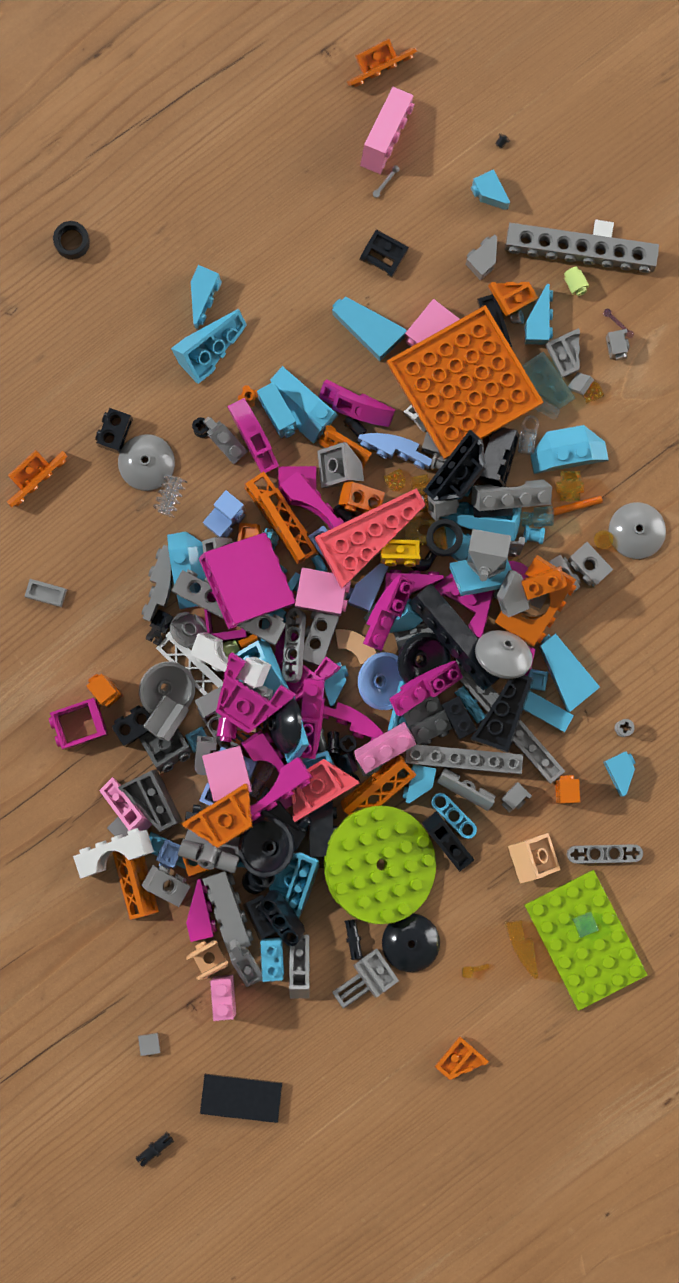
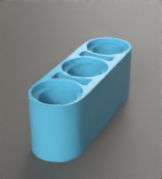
(457, 825)

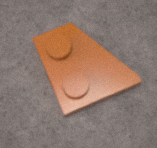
(513, 295)
(460, 1059)

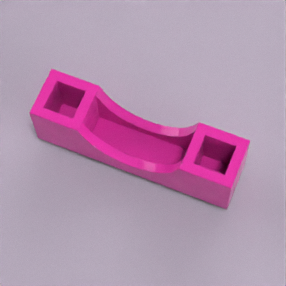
(259, 749)

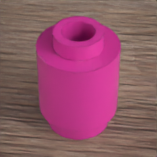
(226, 730)

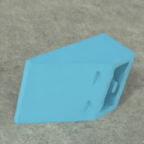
(264, 652)

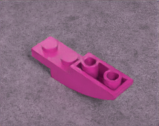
(355, 406)
(253, 435)
(385, 611)
(424, 686)
(312, 714)
(360, 724)

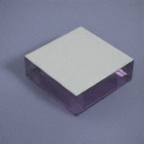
(603, 228)

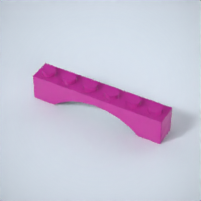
(299, 493)
(290, 777)

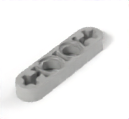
(297, 645)
(604, 853)

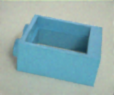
(277, 410)
(271, 967)

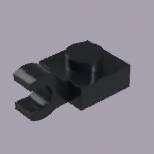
(159, 625)
(347, 764)

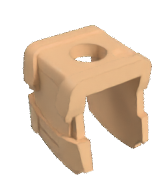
(206, 968)

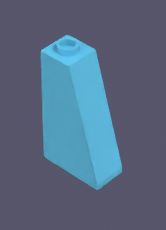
(369, 328)
(568, 674)

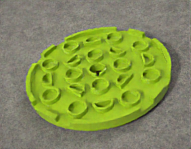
(352, 865)

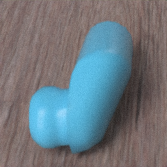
(319, 564)

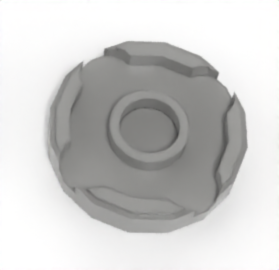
(186, 627)

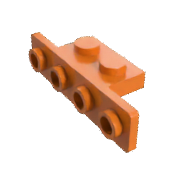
(378, 58)
(32, 472)

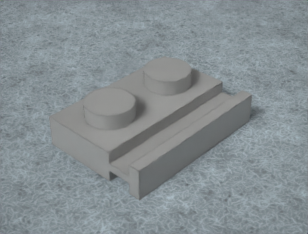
(376, 973)

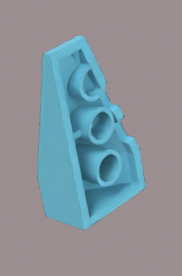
(205, 347)
(307, 409)
(501, 524)

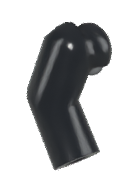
(425, 563)

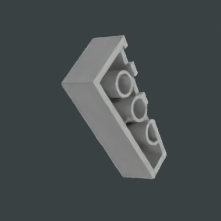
(227, 909)

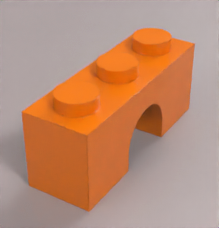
(104, 690)

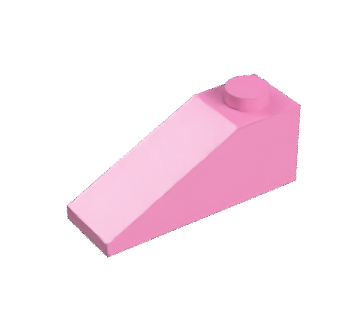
(123, 807)

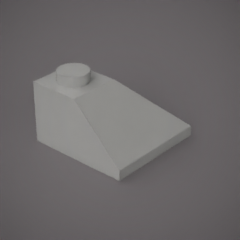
(339, 465)

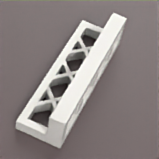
(201, 666)

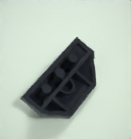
(459, 470)

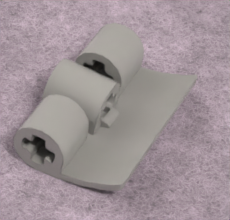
(481, 798)
(208, 855)

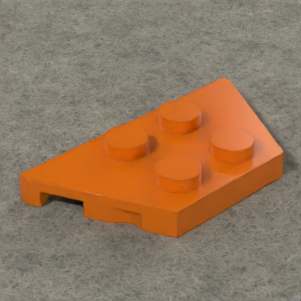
(223, 818)

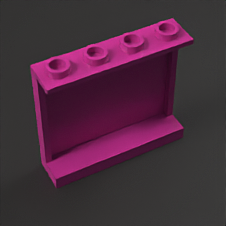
(246, 579)

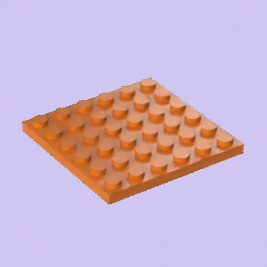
(464, 381)

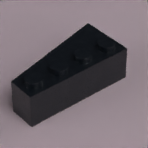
(502, 720)

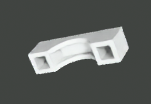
(210, 650)
(131, 846)

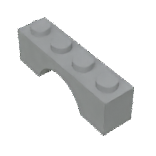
(493, 497)

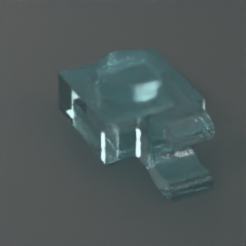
(540, 517)

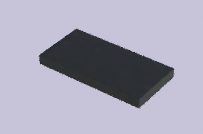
(241, 1098)

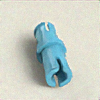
(470, 704)

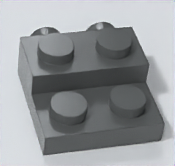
(427, 721)
(165, 753)

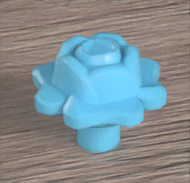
(273, 536)

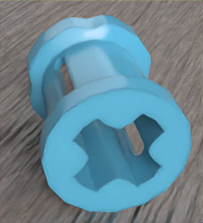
(534, 534)

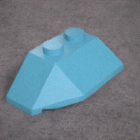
(568, 449)
(184, 555)
(297, 881)

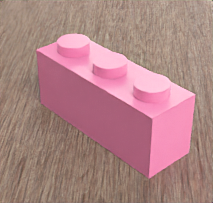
(384, 747)

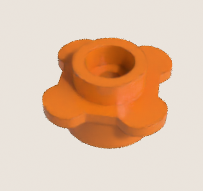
(248, 391)

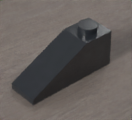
(447, 841)

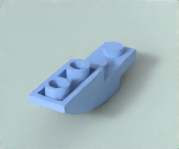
(389, 444)

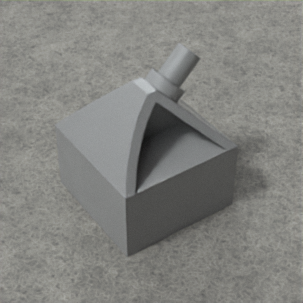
(488, 553)

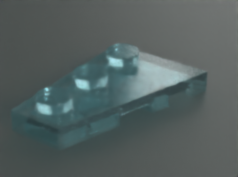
(548, 381)

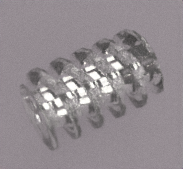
(169, 495)

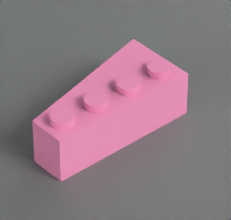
(386, 130)

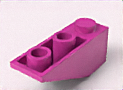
(421, 580)
(199, 919)

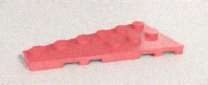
(359, 540)

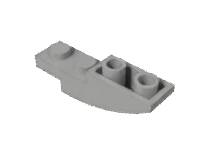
(162, 576)

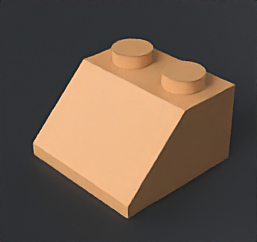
(534, 858)

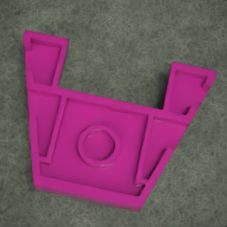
(477, 603)
(323, 672)
(244, 705)

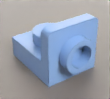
(168, 854)

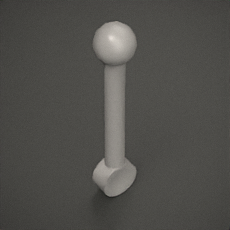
(376, 193)

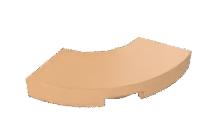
(353, 642)

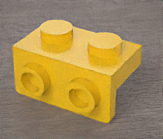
(401, 552)

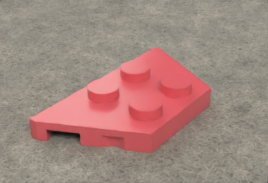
(326, 785)

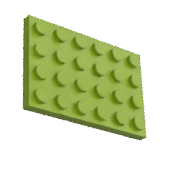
(592, 963)

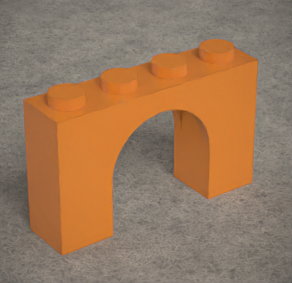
(531, 627)

